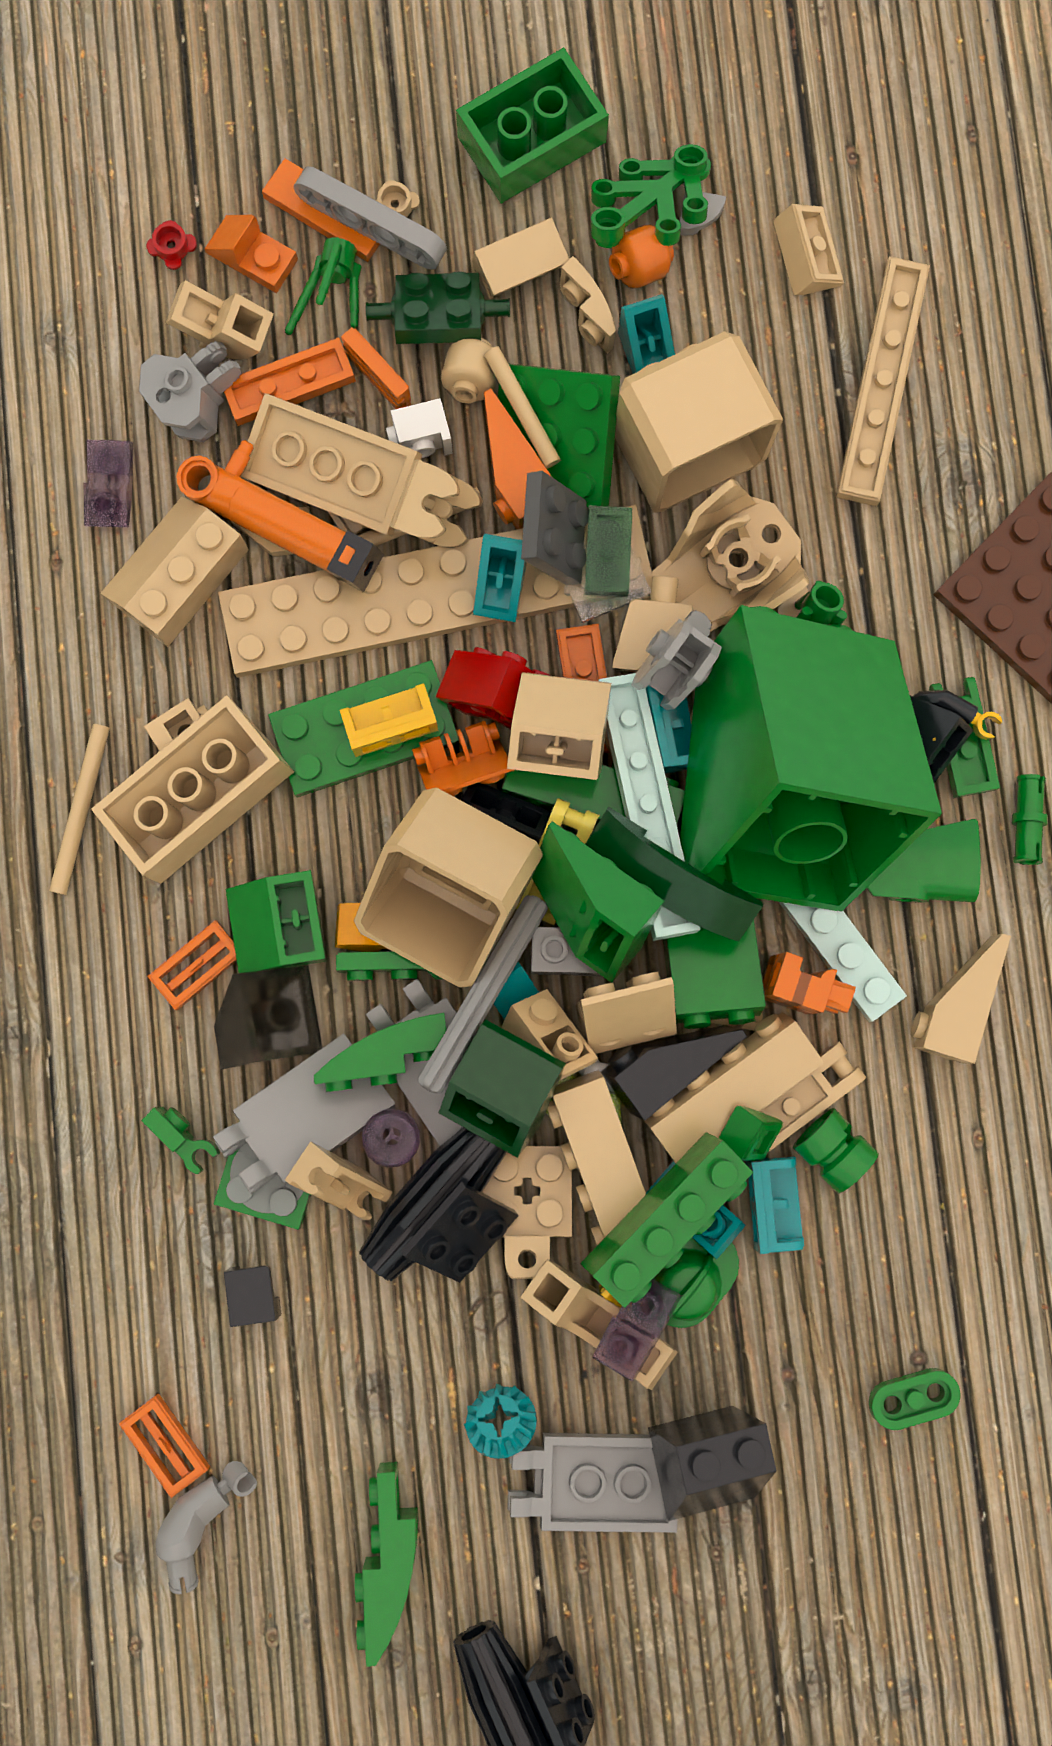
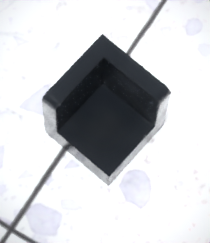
(251, 1296)

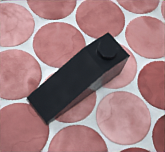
(659, 1069)

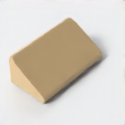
(808, 249)

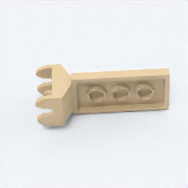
(355, 474)

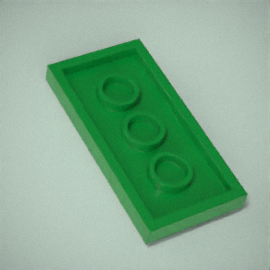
(317, 743)

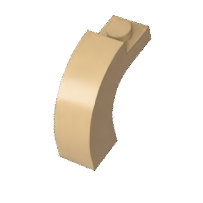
(586, 1313)

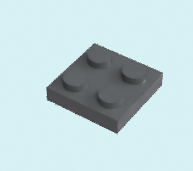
(554, 528)

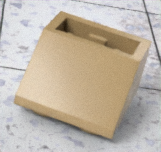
(559, 726)

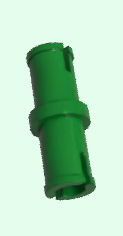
(1029, 819)

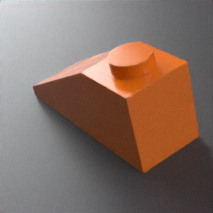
(510, 460)

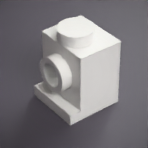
(421, 428)

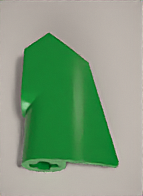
(936, 866)

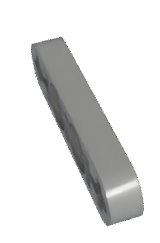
(370, 218)

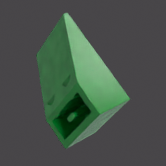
(594, 902)

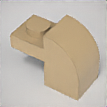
(233, 322)

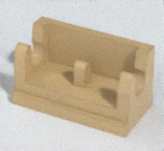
(519, 258)
(336, 1180)

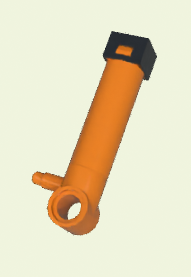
(277, 520)

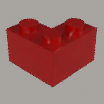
(484, 683)

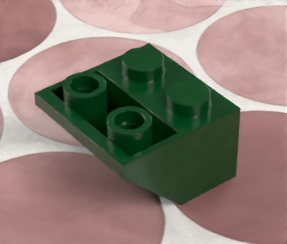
(502, 1088)

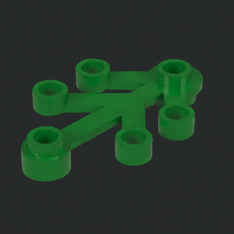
(686, 167)

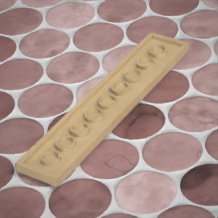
(405, 601)

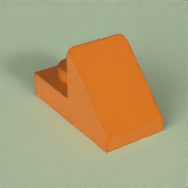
(251, 252)

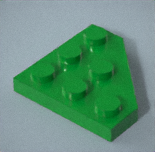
(580, 422)

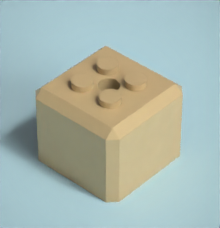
(695, 420)
(447, 886)

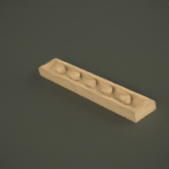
(882, 381)

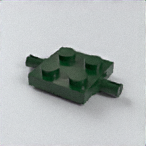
(437, 308)

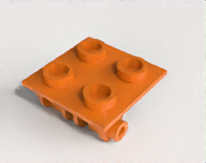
(482, 763)

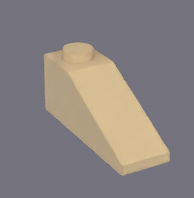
(959, 1012)

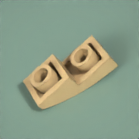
(595, 317)

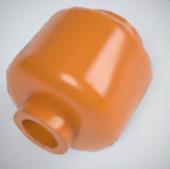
(640, 258)

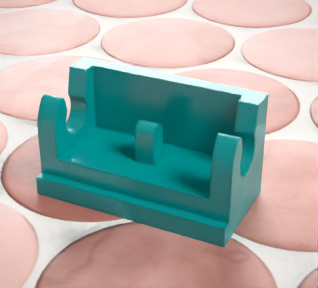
(671, 730)
(775, 1205)

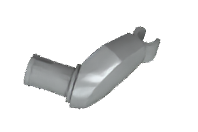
(187, 1519)

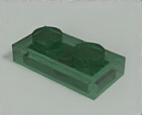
(608, 551)

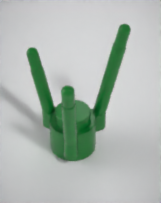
(334, 266)

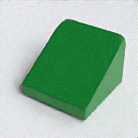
(750, 1133)

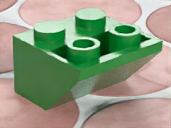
(276, 922)

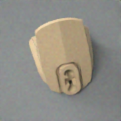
(729, 525)

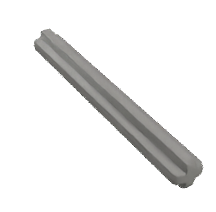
(482, 995)

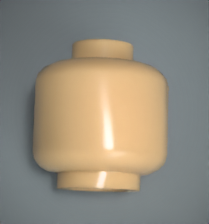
(468, 370)

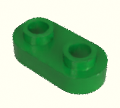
(913, 1403)

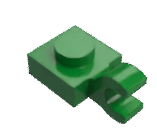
(171, 1129)

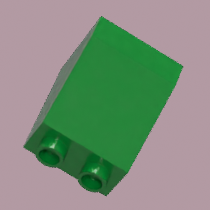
(803, 762)

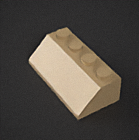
(192, 790)

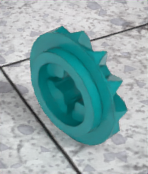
(515, 1432)

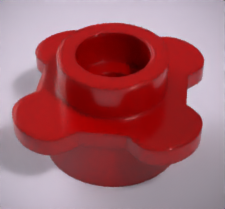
(163, 235)

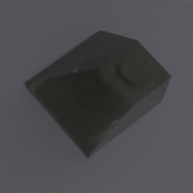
(267, 1018)

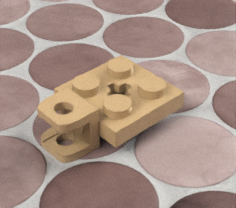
(547, 1215)

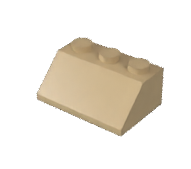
(176, 570)

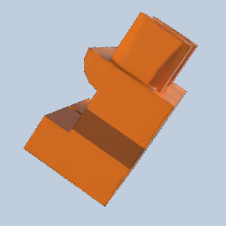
(804, 991)

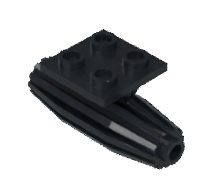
(442, 1213)
(518, 1704)

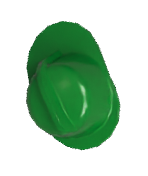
(700, 1281)

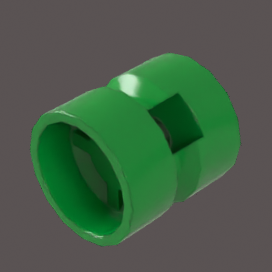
(835, 1150)

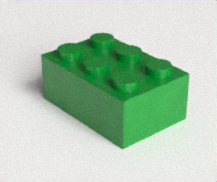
(532, 125)

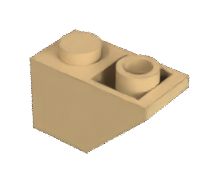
(547, 1027)

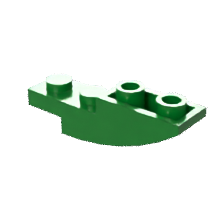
(383, 1053)
(386, 1577)

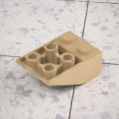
(628, 1015)

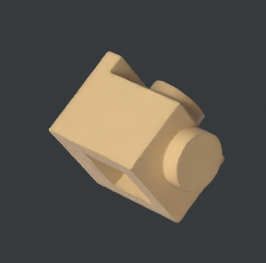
(173, 722)

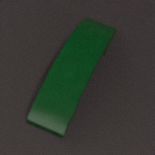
(683, 888)

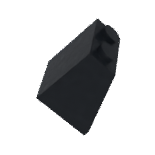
(711, 1460)

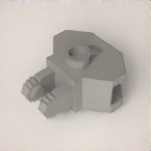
(184, 394)
(679, 659)

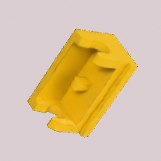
(389, 720)

